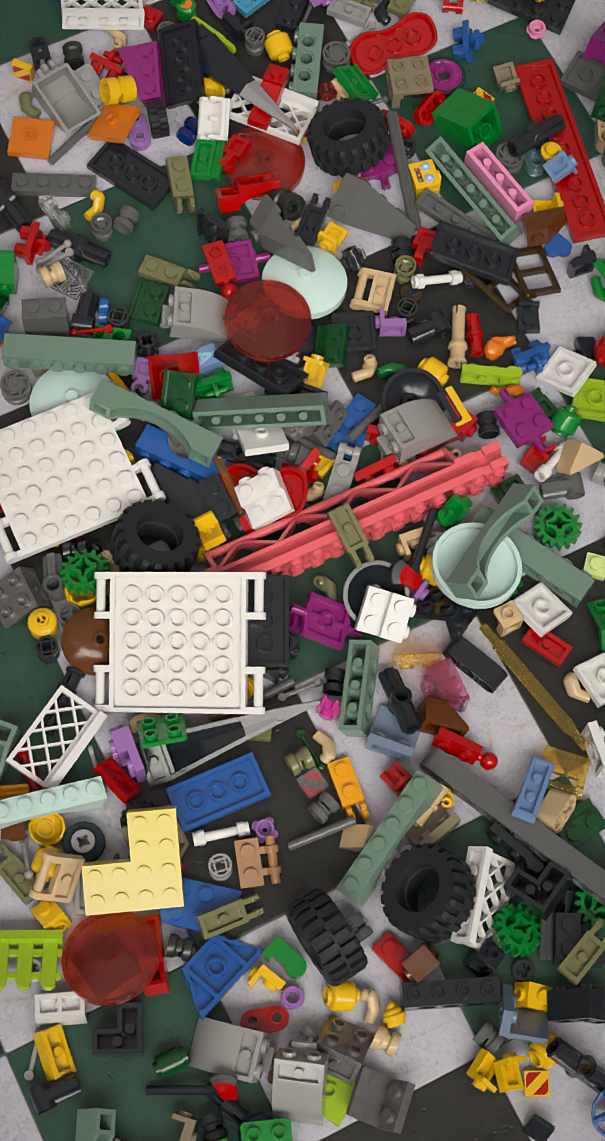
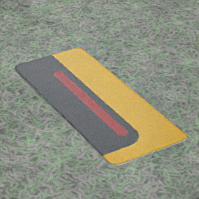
(454, 406)

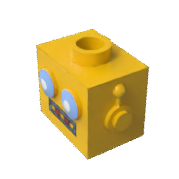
(424, 176)

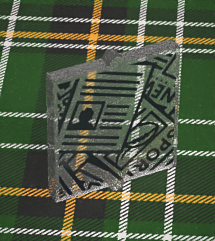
(76, 279)

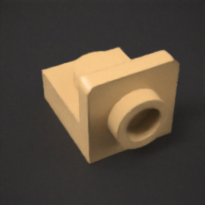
(408, 540)
(508, 618)

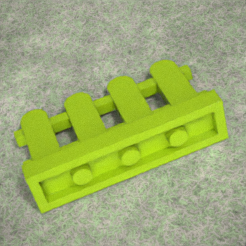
(25, 946)

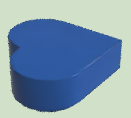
(558, 246)
(103, 310)

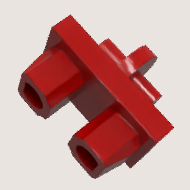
(99, 63)
(35, 244)
(396, 778)

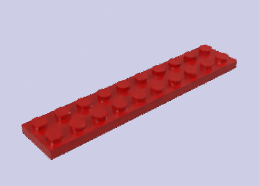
(580, 193)

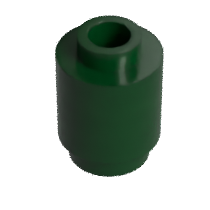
(171, 1062)

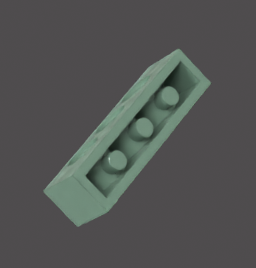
(307, 51)
(359, 688)

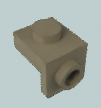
(506, 77)
(189, 1125)

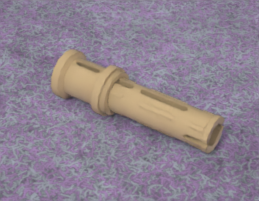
(457, 345)

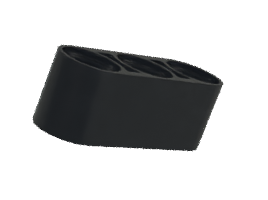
(475, 664)

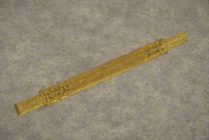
(534, 687)

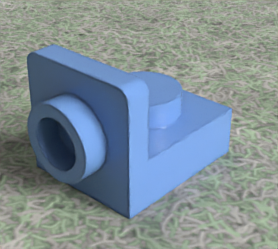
(560, 166)

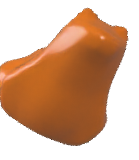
(496, 345)
(515, 390)

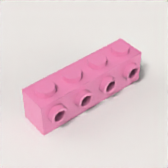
(498, 182)

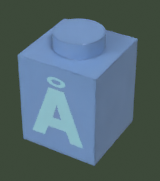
(207, 362)

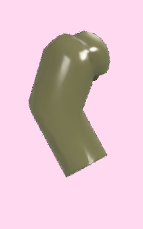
(26, 105)
(326, 586)

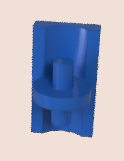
(469, 40)
(533, 358)

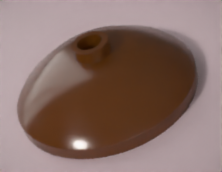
(80, 642)

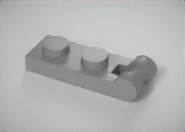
(342, 471)

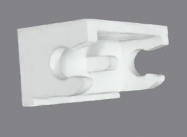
(213, 118)
(59, 1008)

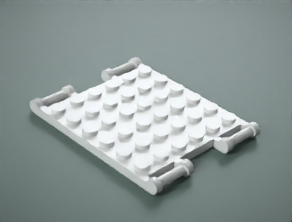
(65, 477)
(179, 642)

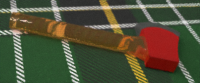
(243, 517)

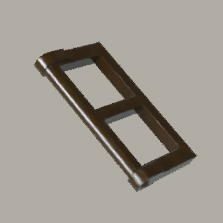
(546, 268)
(488, 291)

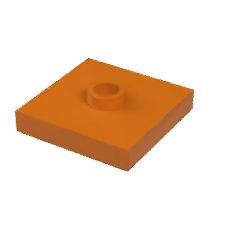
(114, 123)
(31, 138)

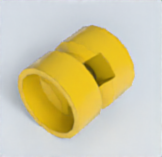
(118, 90)

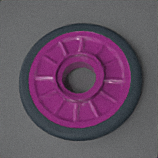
(453, 69)

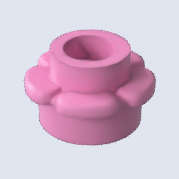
(536, 25)

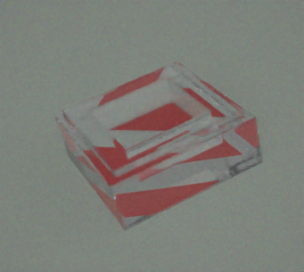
(312, 783)

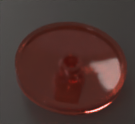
(269, 155)
(267, 320)
(110, 958)

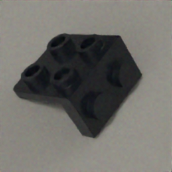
(440, 607)

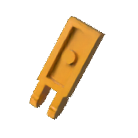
(347, 786)

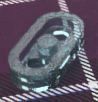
(529, 159)

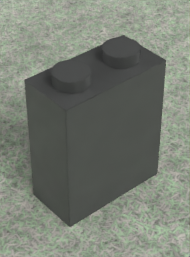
(46, 317)

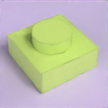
(595, 566)

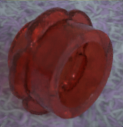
(324, 88)

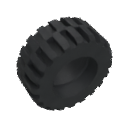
(344, 119)
(159, 521)
(451, 903)
(326, 936)

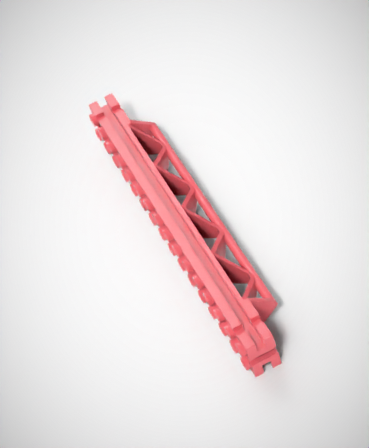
(385, 512)

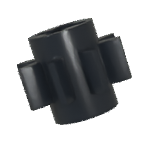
(353, 258)
(150, 342)

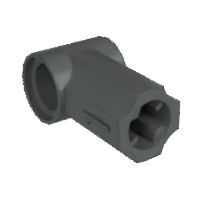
(566, 486)
(52, 577)

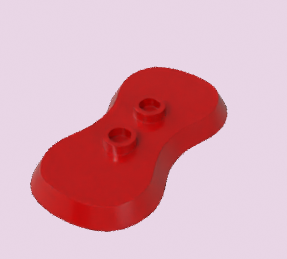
(410, 36)
(293, 478)

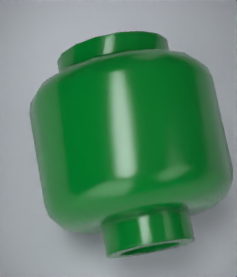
(565, 420)

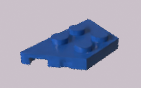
(197, 899)
(216, 970)

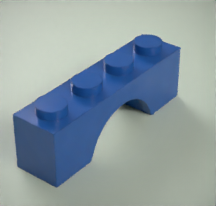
(154, 447)

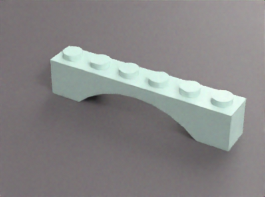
(60, 799)

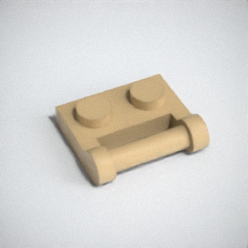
(380, 291)
(63, 880)

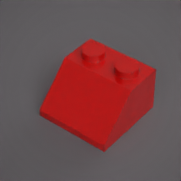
(176, 361)

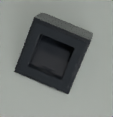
(585, 346)
(538, 1128)

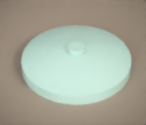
(321, 289)
(62, 387)
(502, 574)

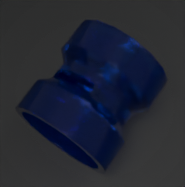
(188, 133)

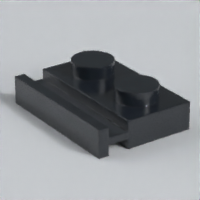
(211, 227)

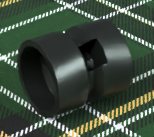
(290, 203)

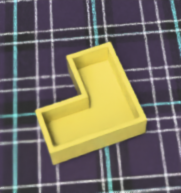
(145, 879)

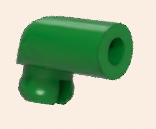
(598, 290)
(390, 369)

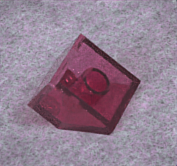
(444, 683)

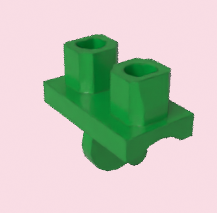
(214, 385)
(454, 511)

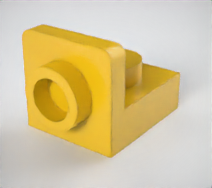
(271, 980)

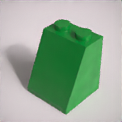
(468, 120)

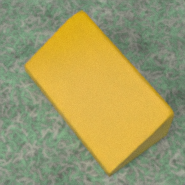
(54, 1052)

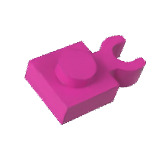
(328, 709)

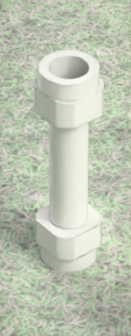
(453, 277)
(545, 470)
(201, 837)

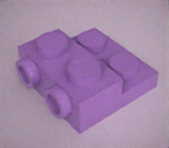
(125, 750)

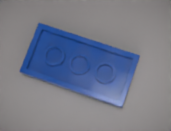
(218, 792)

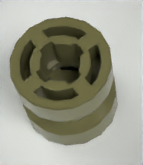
(404, 269)
(299, 761)

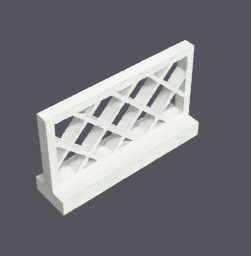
(102, 16)
(293, 102)
(72, 752)
(479, 861)

